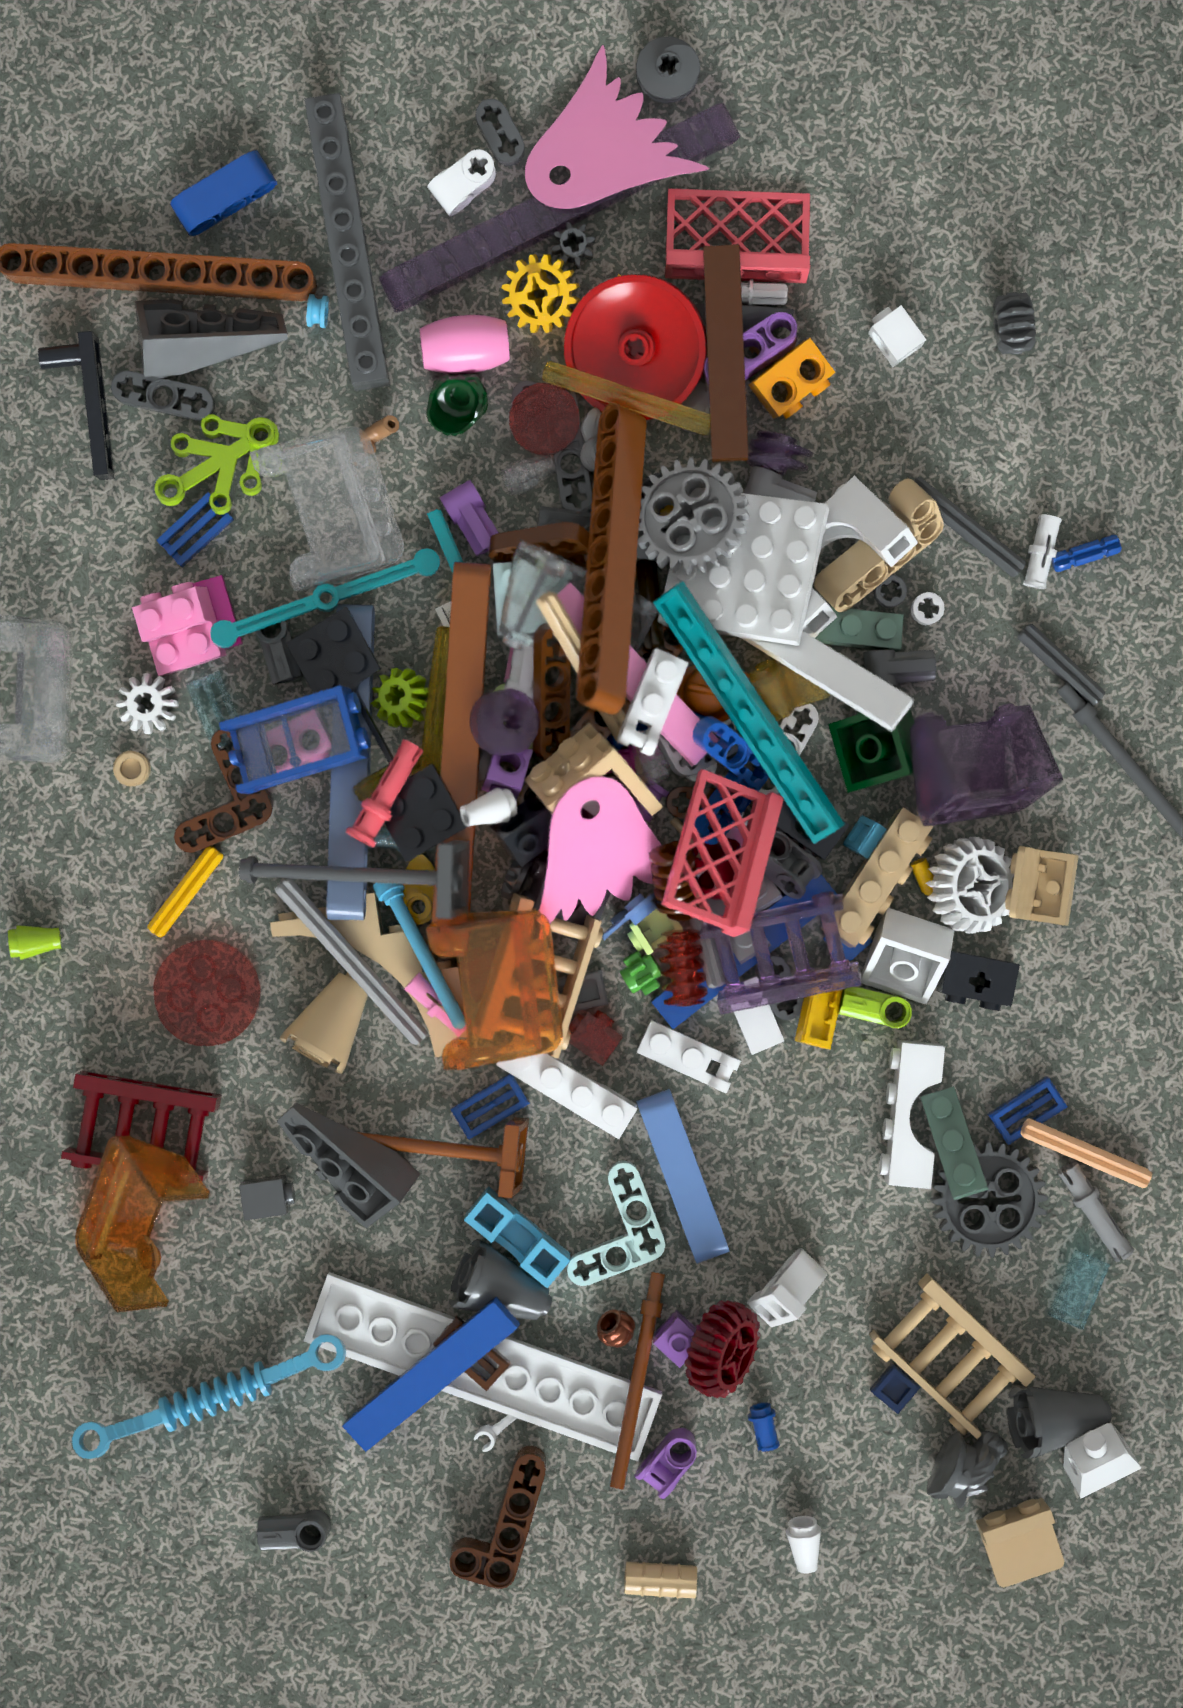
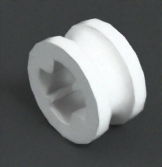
(935, 601)

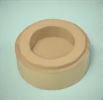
(131, 768)

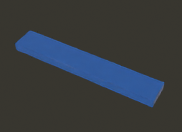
(775, 934)
(431, 1374)

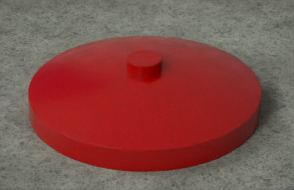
(638, 336)

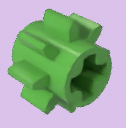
(641, 973)

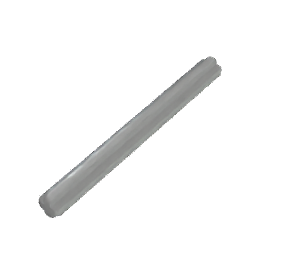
(351, 961)

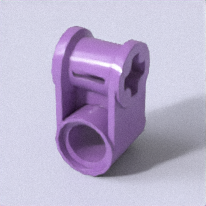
(664, 1467)

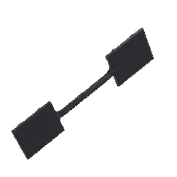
(338, 655)

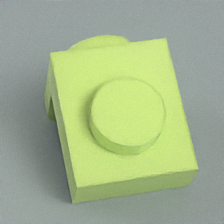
(648, 931)

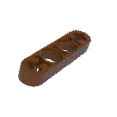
(545, 694)

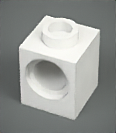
(896, 334)

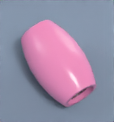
(464, 344)

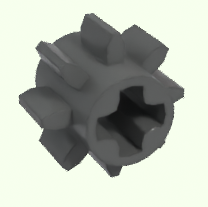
(580, 239)

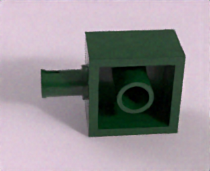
(872, 752)

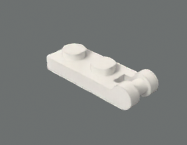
(652, 700)
(687, 1055)

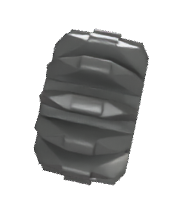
(1014, 323)

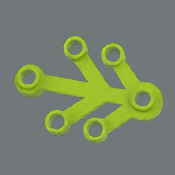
(222, 459)

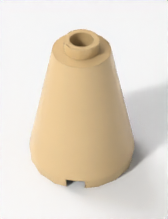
(329, 1023)

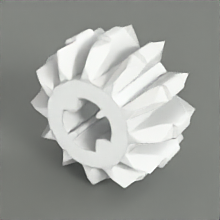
(135, 708)

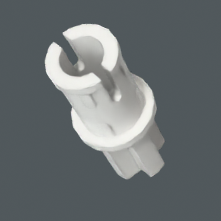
(764, 293)

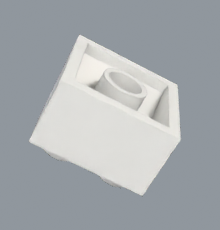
(907, 956)

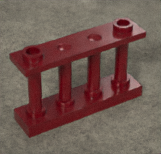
(129, 1093)

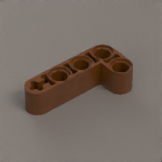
(509, 1516)

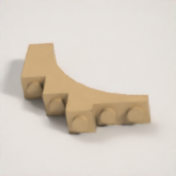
(391, 952)

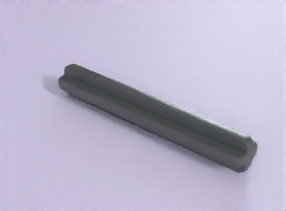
(974, 532)

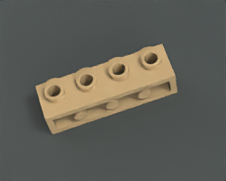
(879, 874)

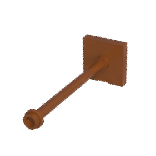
(508, 1156)

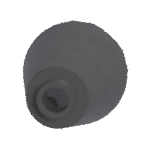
(492, 1275)
(1052, 1418)

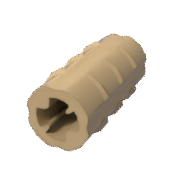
(660, 1580)

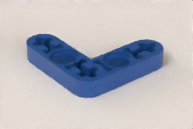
(735, 766)

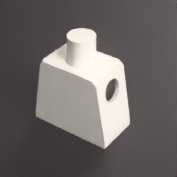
(1098, 1459)

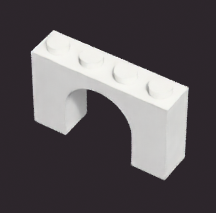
(862, 516)

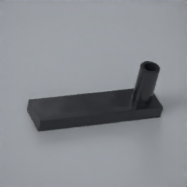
(89, 357)

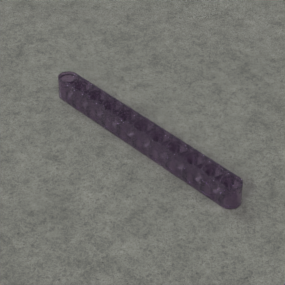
(534, 221)

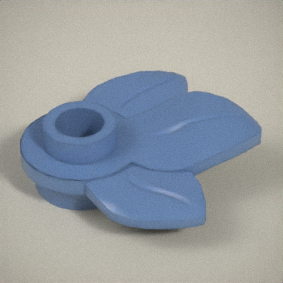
(634, 910)

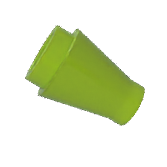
(32, 941)

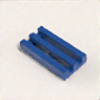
(172, 549)
(1019, 1099)
(463, 1121)

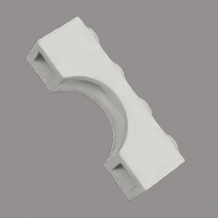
(916, 1068)
(574, 1091)

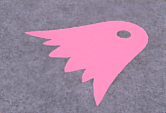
(601, 146)
(596, 852)

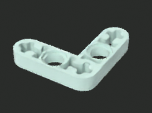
(630, 1241)

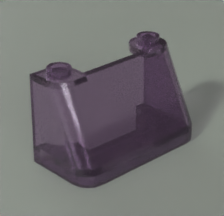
(980, 766)

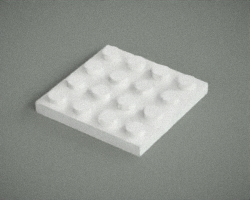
(768, 578)

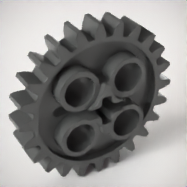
(988, 1230)

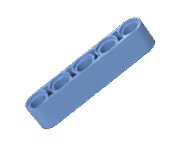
(682, 1176)

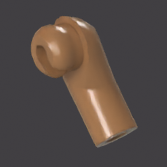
(382, 429)

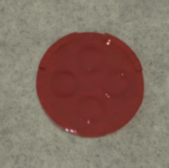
(206, 992)

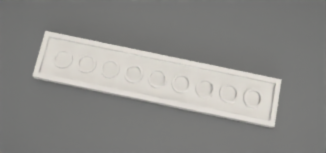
(533, 1388)

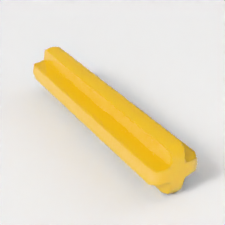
(185, 891)

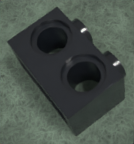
(527, 832)

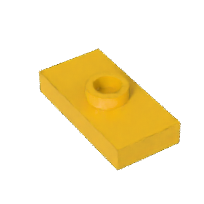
(819, 1019)

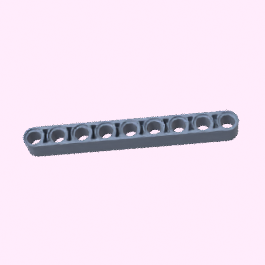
(345, 898)

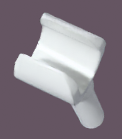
(493, 1431)

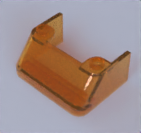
(121, 1216)

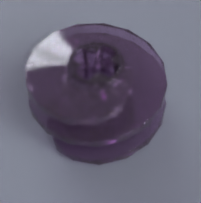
(775, 452)
(502, 706)

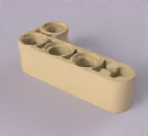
(861, 568)

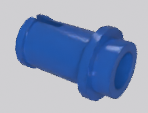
(764, 1427)

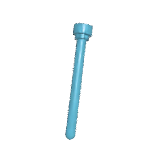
(393, 895)

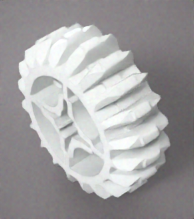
(958, 872)

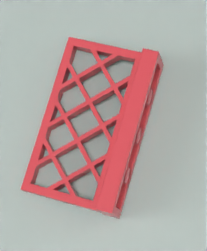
(758, 266)
(748, 868)

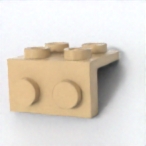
(1041, 885)
(1021, 1542)

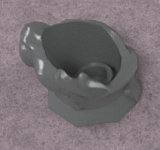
(965, 1468)

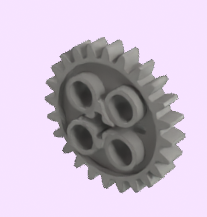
(704, 542)

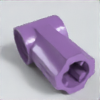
(468, 511)

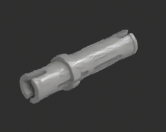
(1088, 1200)

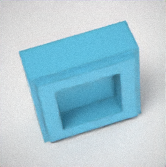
(864, 836)

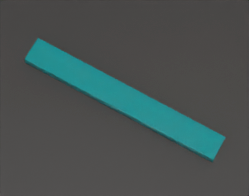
(748, 713)

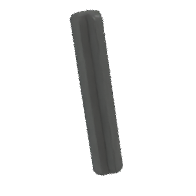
(1060, 664)

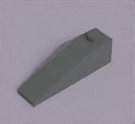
(187, 339)
(362, 1171)

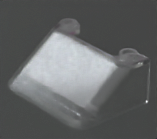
(338, 503)

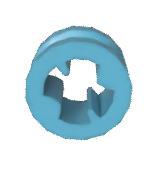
(317, 311)

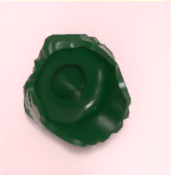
(456, 403)

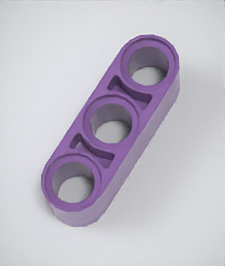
(769, 346)

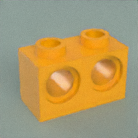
(788, 373)

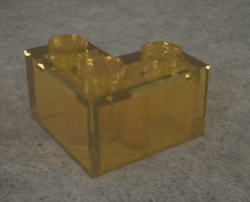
(783, 688)

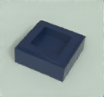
(895, 1388)

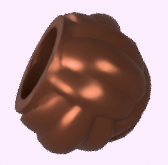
(615, 1328)

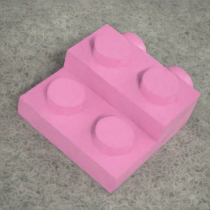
(178, 628)

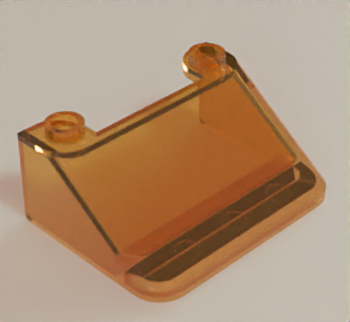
(504, 985)

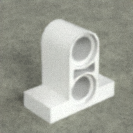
(788, 1290)

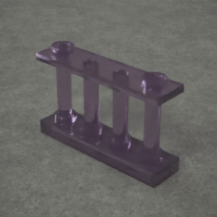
(805, 979)

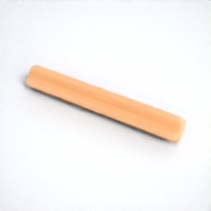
(1086, 1153)

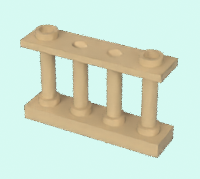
(589, 938)
(983, 1346)

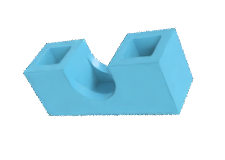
(521, 1237)

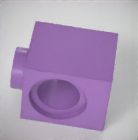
(498, 778)
(674, 1337)

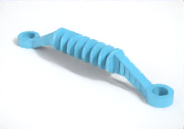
(209, 1398)

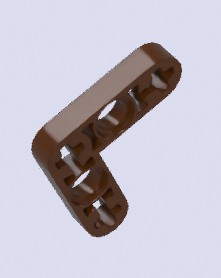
(560, 538)
(241, 799)

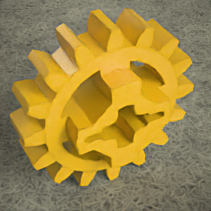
(542, 307)

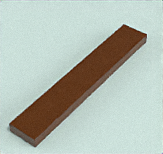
(725, 353)

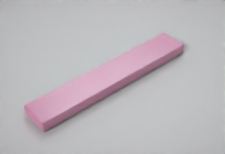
(680, 719)

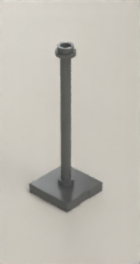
(450, 877)

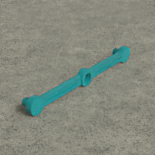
(225, 633)

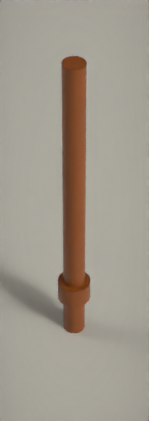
(651, 1309)

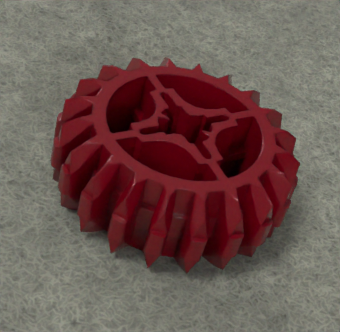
(722, 1349)

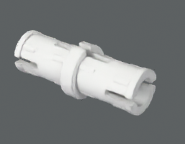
(1042, 551)

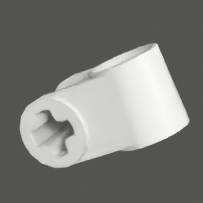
(458, 185)

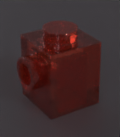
(594, 1035)

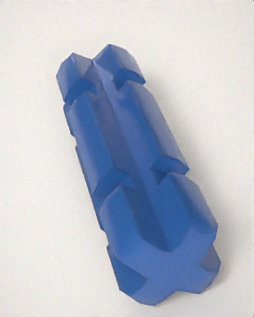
(1086, 553)

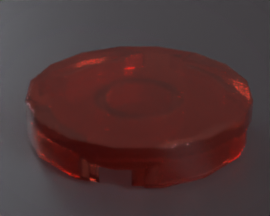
(544, 419)

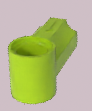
(871, 1006)

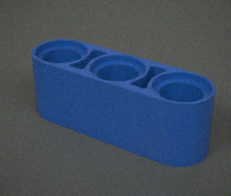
(223, 193)

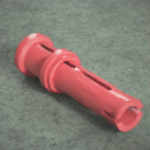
(377, 807)

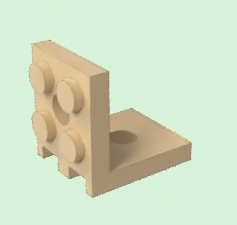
(583, 758)

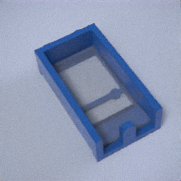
(297, 738)

